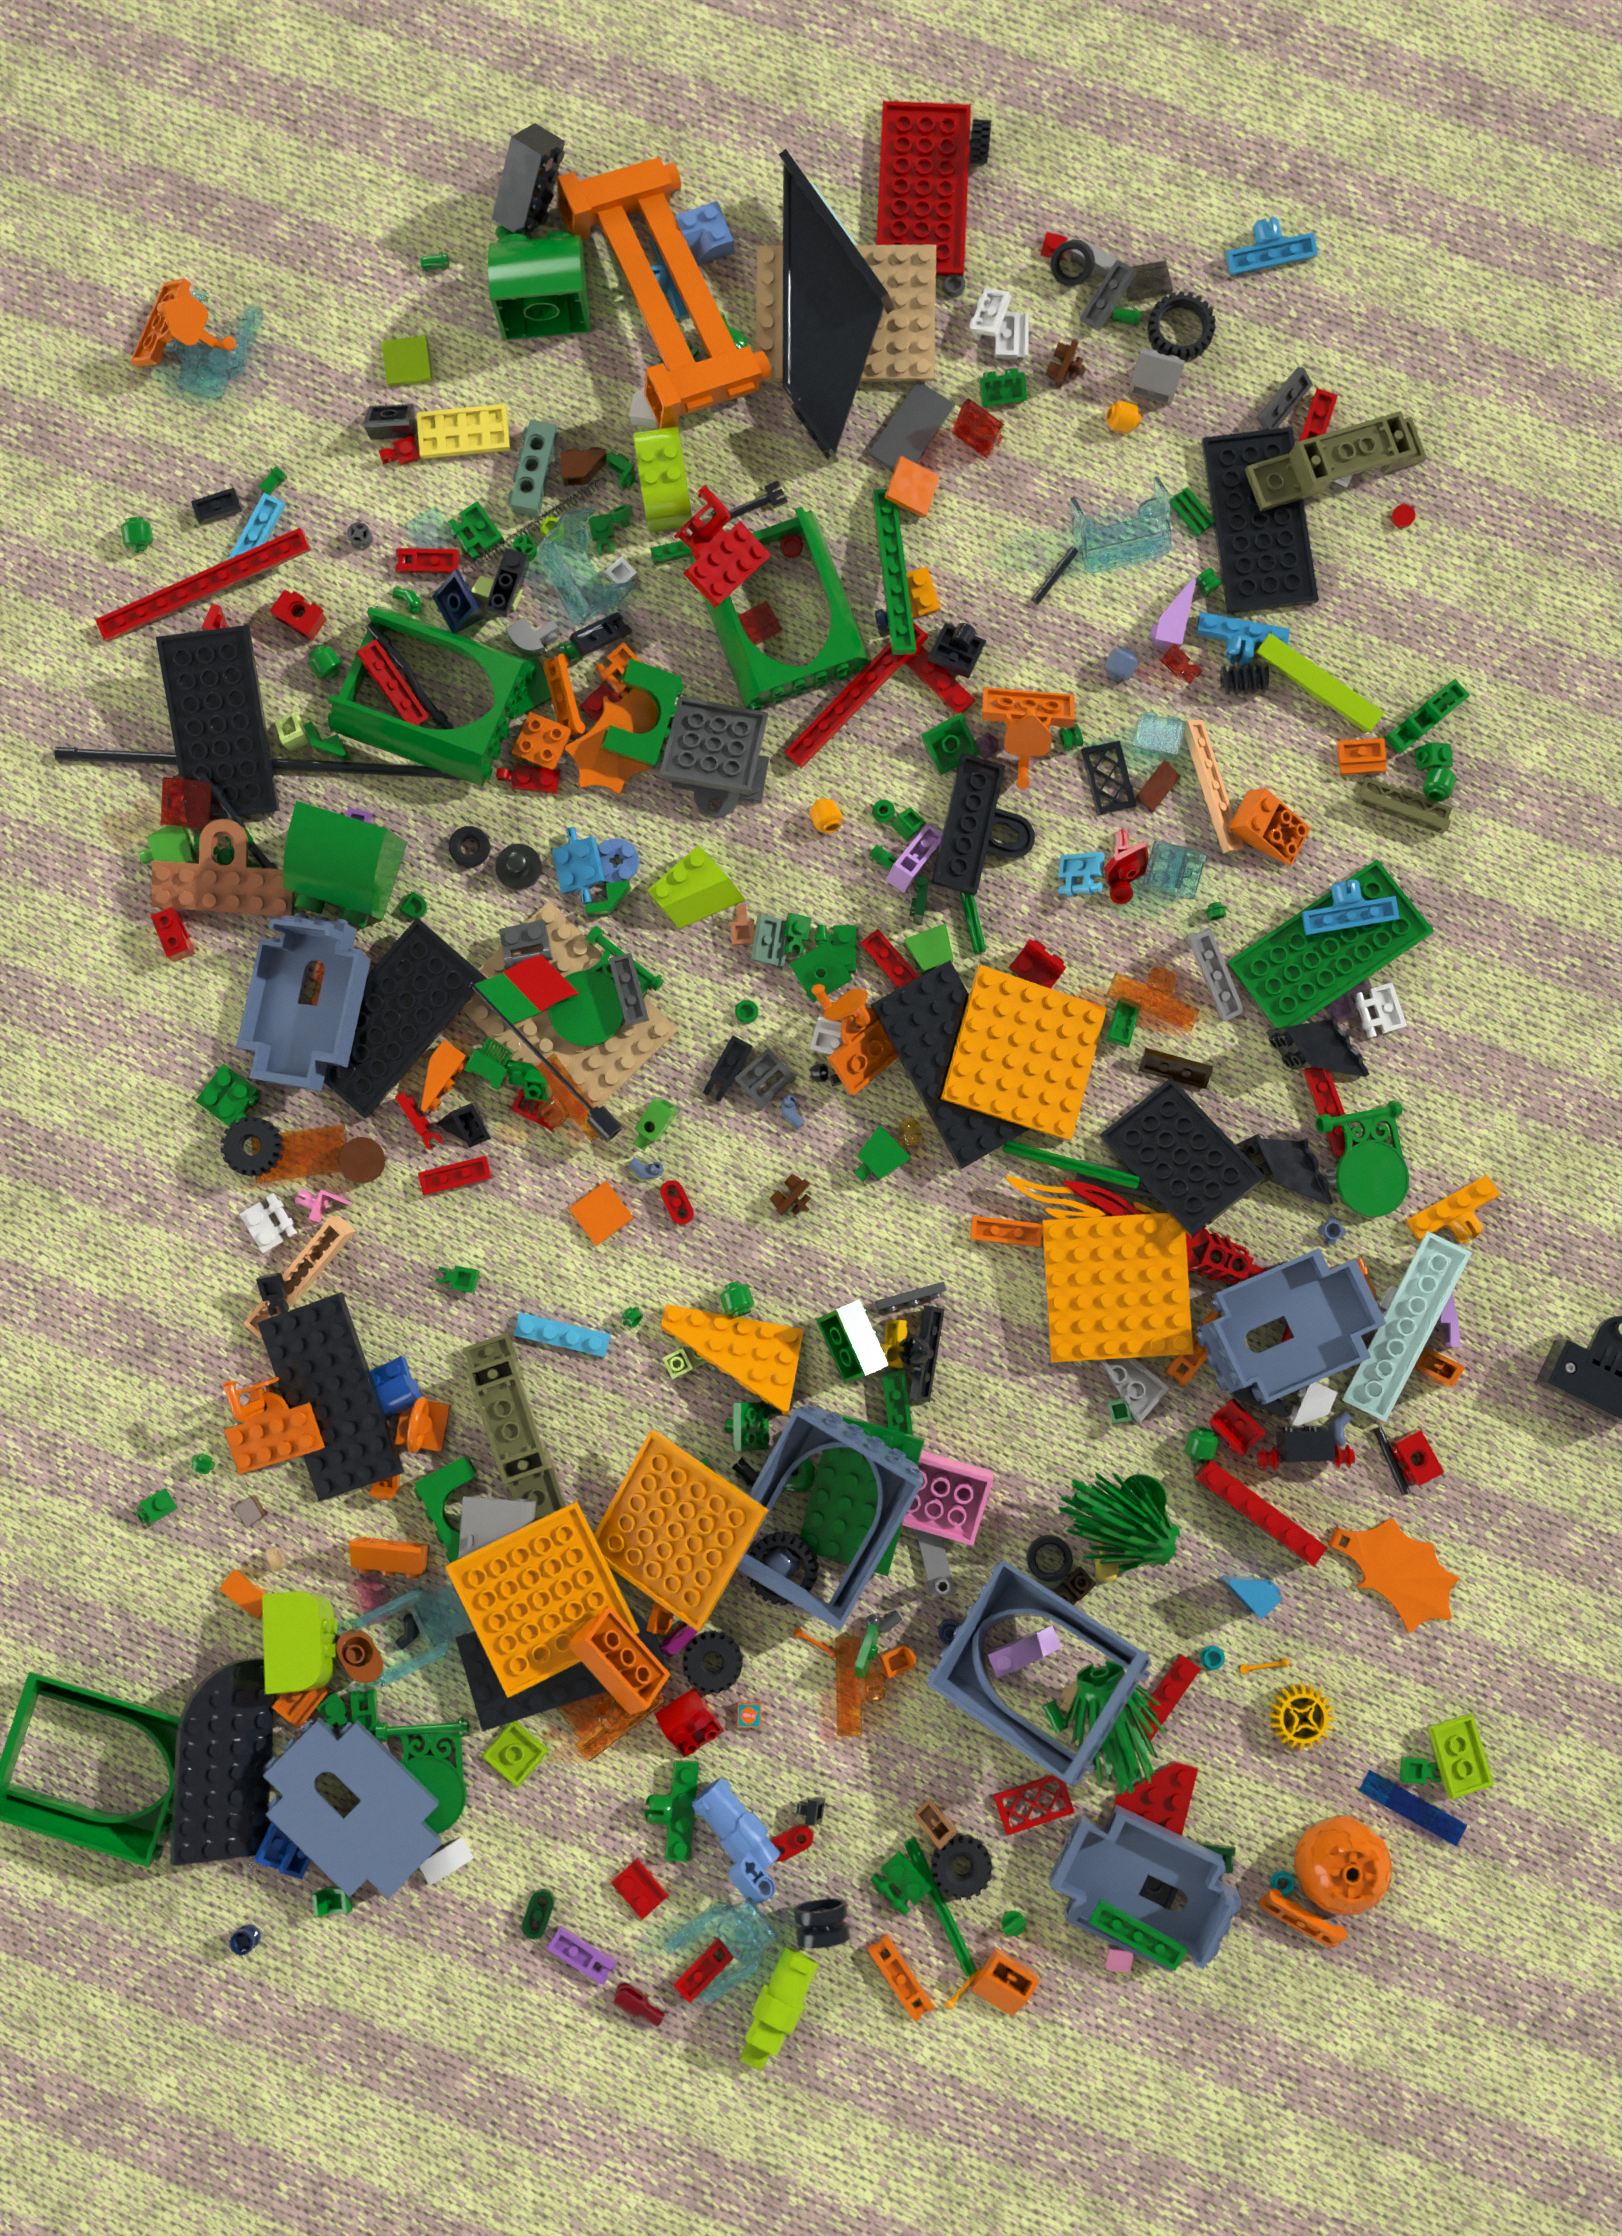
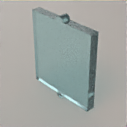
(430, 529)

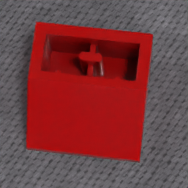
(688, 1722)

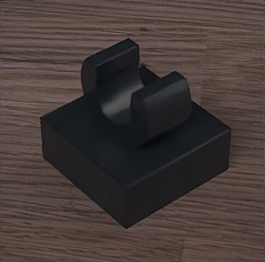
(812, 1810)

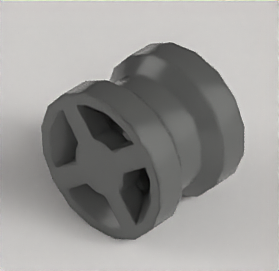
(356, 531)

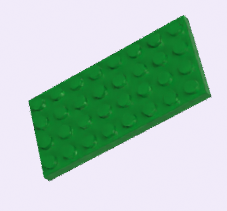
(1302, 974)

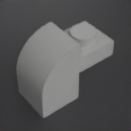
(529, 641)

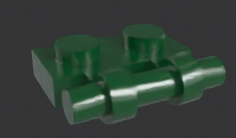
(918, 904)

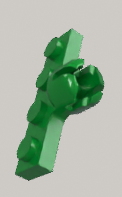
(676, 1810)

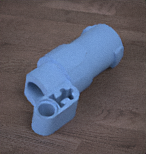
(741, 1837)

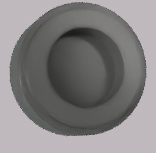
(954, 285)

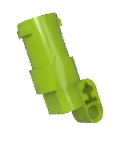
(778, 2007)

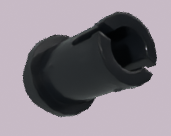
(746, 1472)

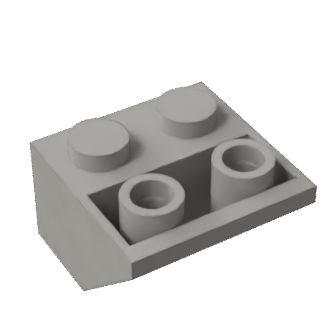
(1156, 376)

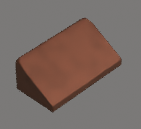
(1158, 786)

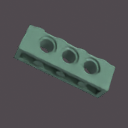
(535, 434)

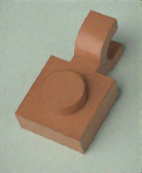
(742, 930)

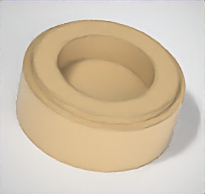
(275, 1558)

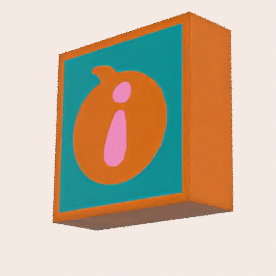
(749, 1715)

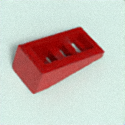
(515, 1108)

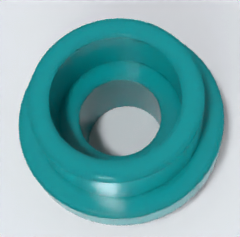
(1290, 1883)

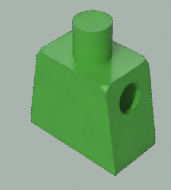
(169, 844)
(930, 948)
(661, 1114)

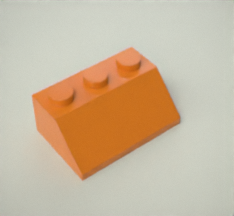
(388, 1556)

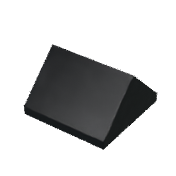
(390, 421)

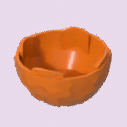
(1327, 1854)

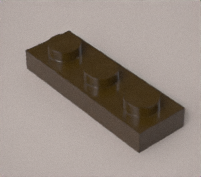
(1175, 1067)

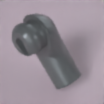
(884, 1624)

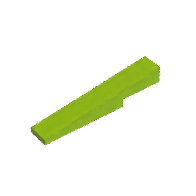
(1320, 684)

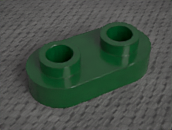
(538, 1913)

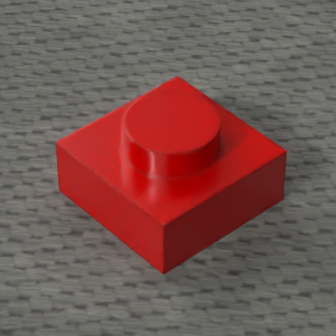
(1050, 243)

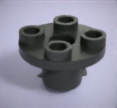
(518, 866)

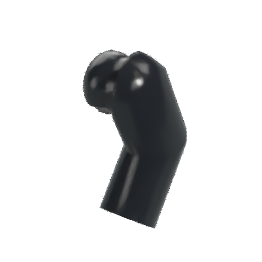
(411, 1632)

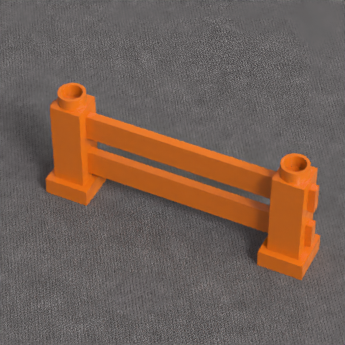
(687, 384)

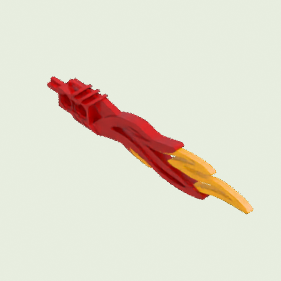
(1224, 1246)

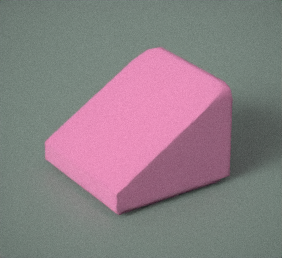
(1118, 1959)

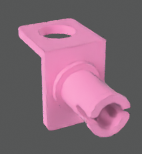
(317, 1204)

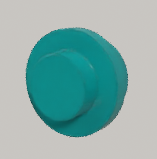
(1212, 1657)

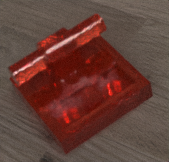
(978, 428)
(185, 802)

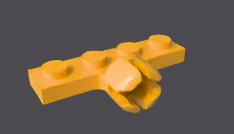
(1456, 1212)

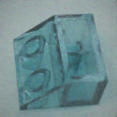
(1157, 736)
(1174, 870)

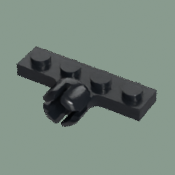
(923, 1352)

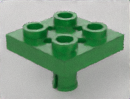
(749, 1427)

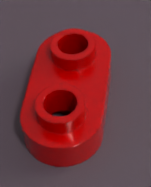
(676, 1203)
(790, 1843)

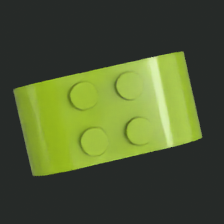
(663, 478)
(298, 1641)

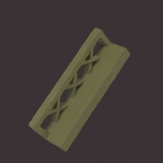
(1403, 810)

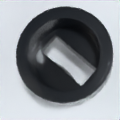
(816, 1072)

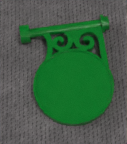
(597, 1011)
(1370, 1173)
(433, 1769)

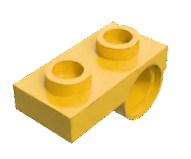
(894, 1334)

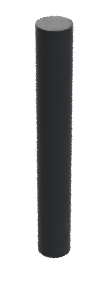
(1056, 573)
(1392, 1462)

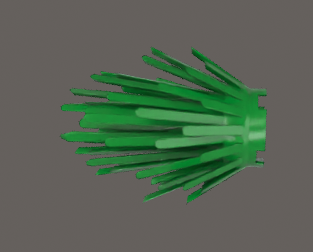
(1122, 1523)
(1118, 1749)

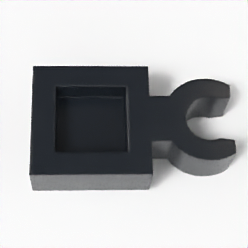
(274, 1290)

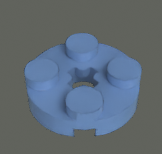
(626, 852)

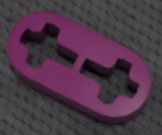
(677, 1639)

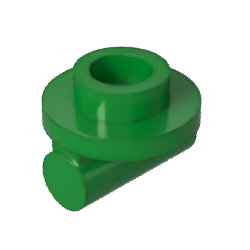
(1013, 1923)

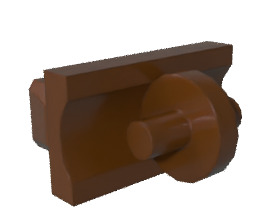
(1066, 353)
(783, 1203)

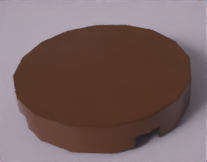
(361, 1160)

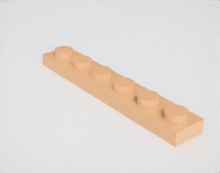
(1212, 785)

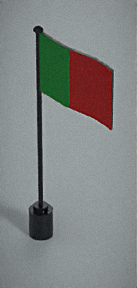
(525, 993)

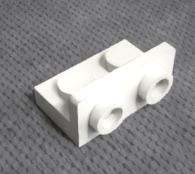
(989, 313)

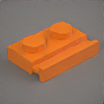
(1361, 756)
(298, 1706)

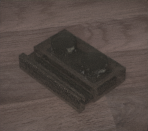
(1150, 281)

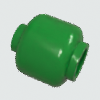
(136, 533)
(324, 662)
(1439, 784)
(737, 1299)
(1201, 1445)

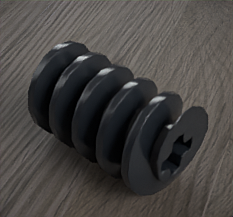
(1244, 678)

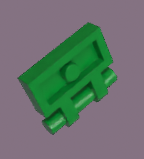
(480, 525)
(843, 942)
(905, 1878)

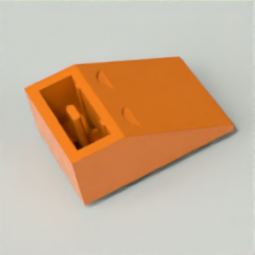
(1269, 826)

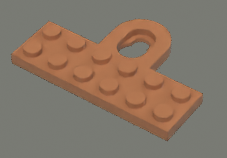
(220, 886)

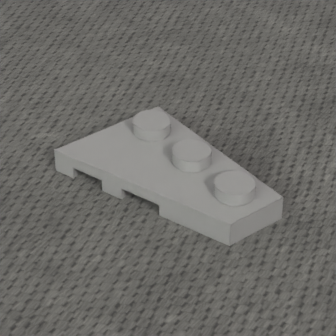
(1135, 1384)

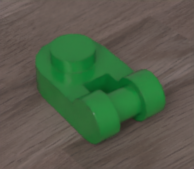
(369, 1716)

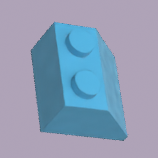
(1256, 1594)

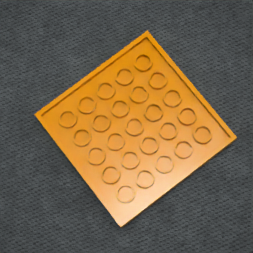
(1024, 1053)
(1116, 1287)
(677, 1529)
(535, 1594)

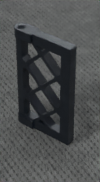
(1100, 810)

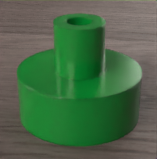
(621, 515)

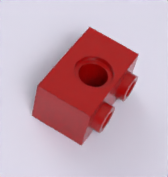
(289, 604)
(172, 934)
(1428, 1465)

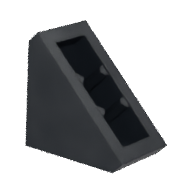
(466, 1124)

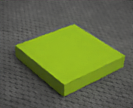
(406, 360)
(515, 1753)

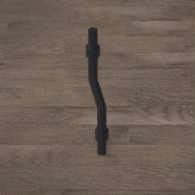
(385, 642)
(217, 795)

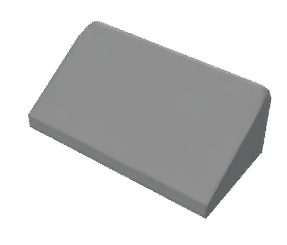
(1103, 260)

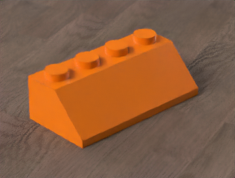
(619, 1660)

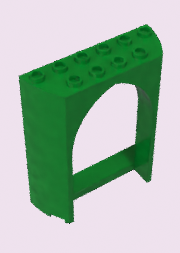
(844, 652)
(459, 751)
(128, 1836)

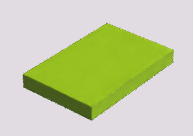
(1460, 1756)

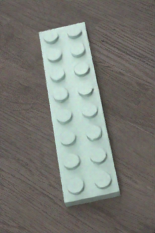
(1408, 1325)

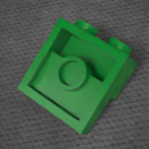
(228, 1096)

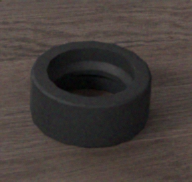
(1089, 257)
(1031, 1558)

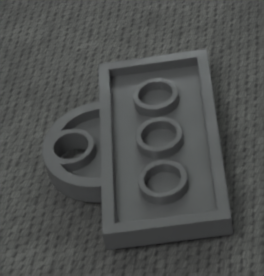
(729, 800)

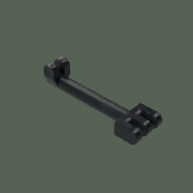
(770, 496)

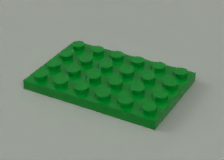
(847, 1497)

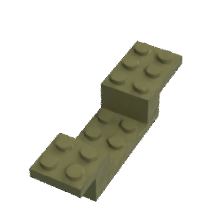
(1318, 461)
(510, 1424)

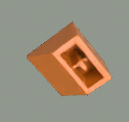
(1005, 1982)

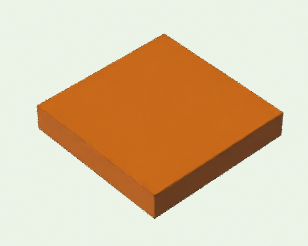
(912, 486)
(601, 1213)

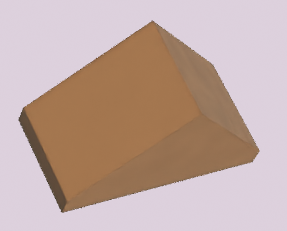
(935, 1823)

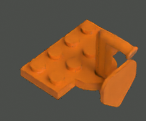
(176, 317)
(1028, 721)
(865, 1044)
(269, 1427)

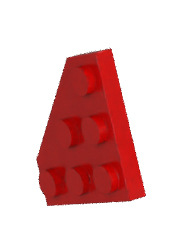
(1164, 1798)

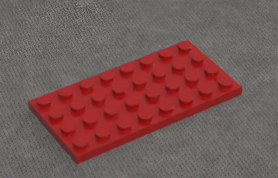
(925, 179)

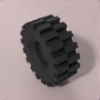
(267, 1156)
(712, 1643)
(966, 1884)

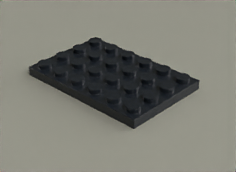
(1182, 1157)

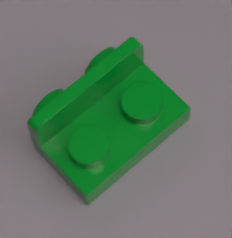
(1002, 388)

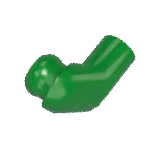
(409, 597)

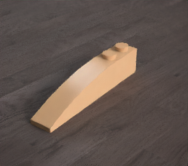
(306, 1267)

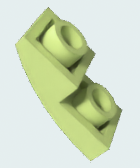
(682, 1361)

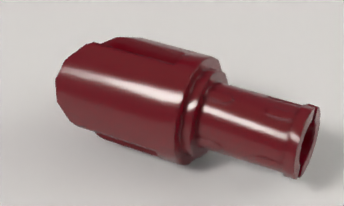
(637, 2004)

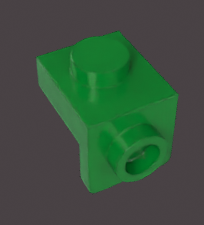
(622, 466)
(1433, 756)
(155, 1507)
(331, 1901)

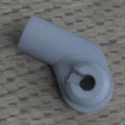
(789, 1111)
(1337, 1426)

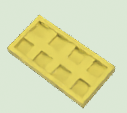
(463, 431)

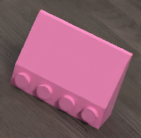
(950, 1498)

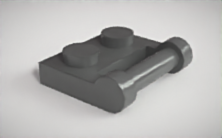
(524, 937)
(760, 1072)

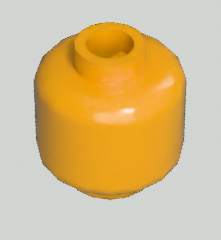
(1123, 417)
(826, 815)

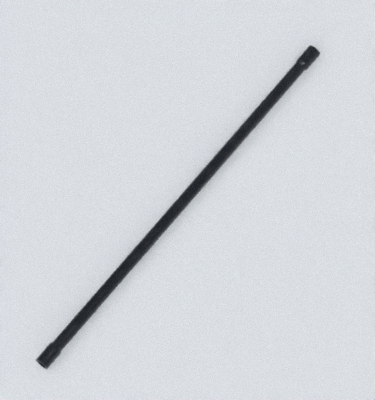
(77, 754)

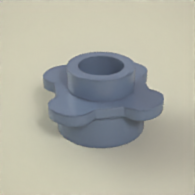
(1339, 1231)

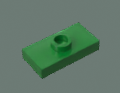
(1122, 1024)
(867, 1651)

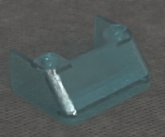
(1126, 541)
(572, 572)

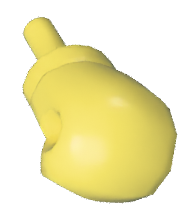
(1105, 1572)

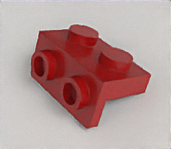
(1236, 1427)

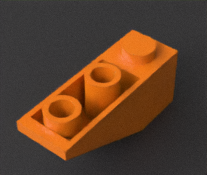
(442, 1070)

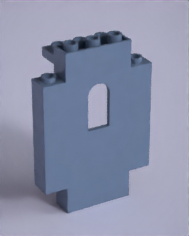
(293, 1038)
(1323, 1311)
(380, 1836)
(1113, 1866)

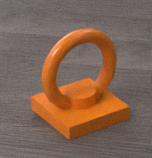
(423, 1426)

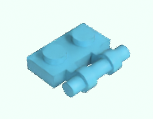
(1081, 866)

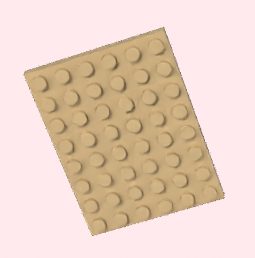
(904, 338)
(598, 1068)

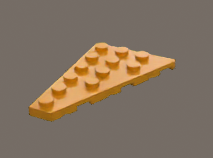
(751, 1351)

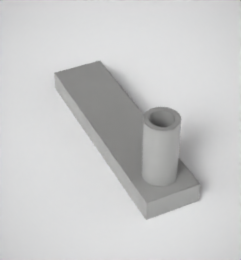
(1215, 974)
(935, 1564)

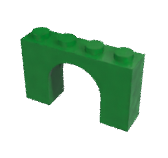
(663, 689)
(434, 1492)

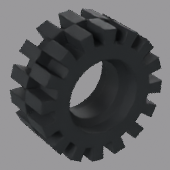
(980, 141)

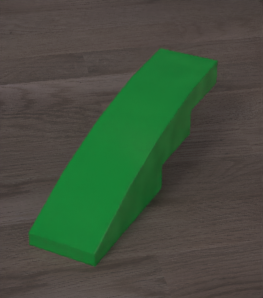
(1427, 716)

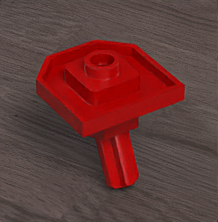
(1129, 861)

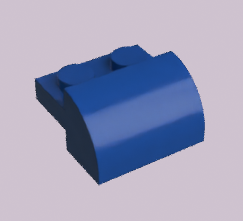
(395, 1386)
(282, 1853)

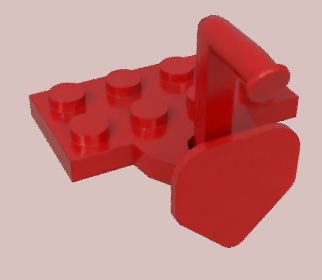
(721, 556)

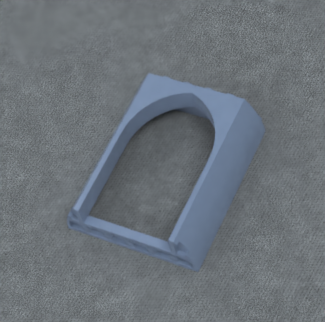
(897, 1486)
(965, 1681)

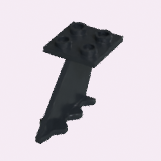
(1317, 1046)
(1288, 1165)

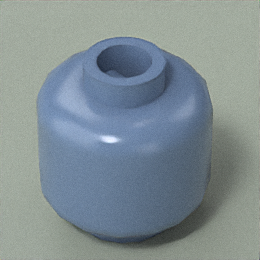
(1121, 664)
(783, 1560)

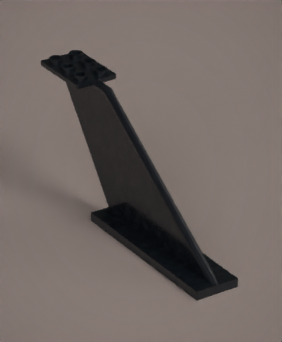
(827, 311)

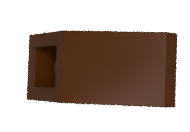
(582, 465)

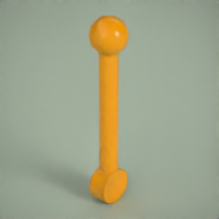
(1245, 1668)
(949, 2004)

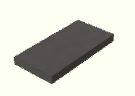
(912, 426)

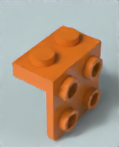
(540, 741)

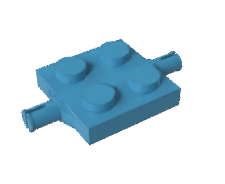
(578, 865)

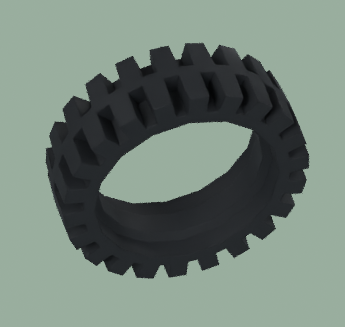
(1187, 302)
(795, 1543)

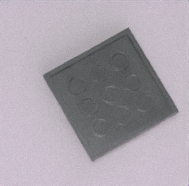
(714, 745)

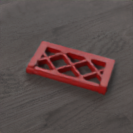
(1029, 1823)

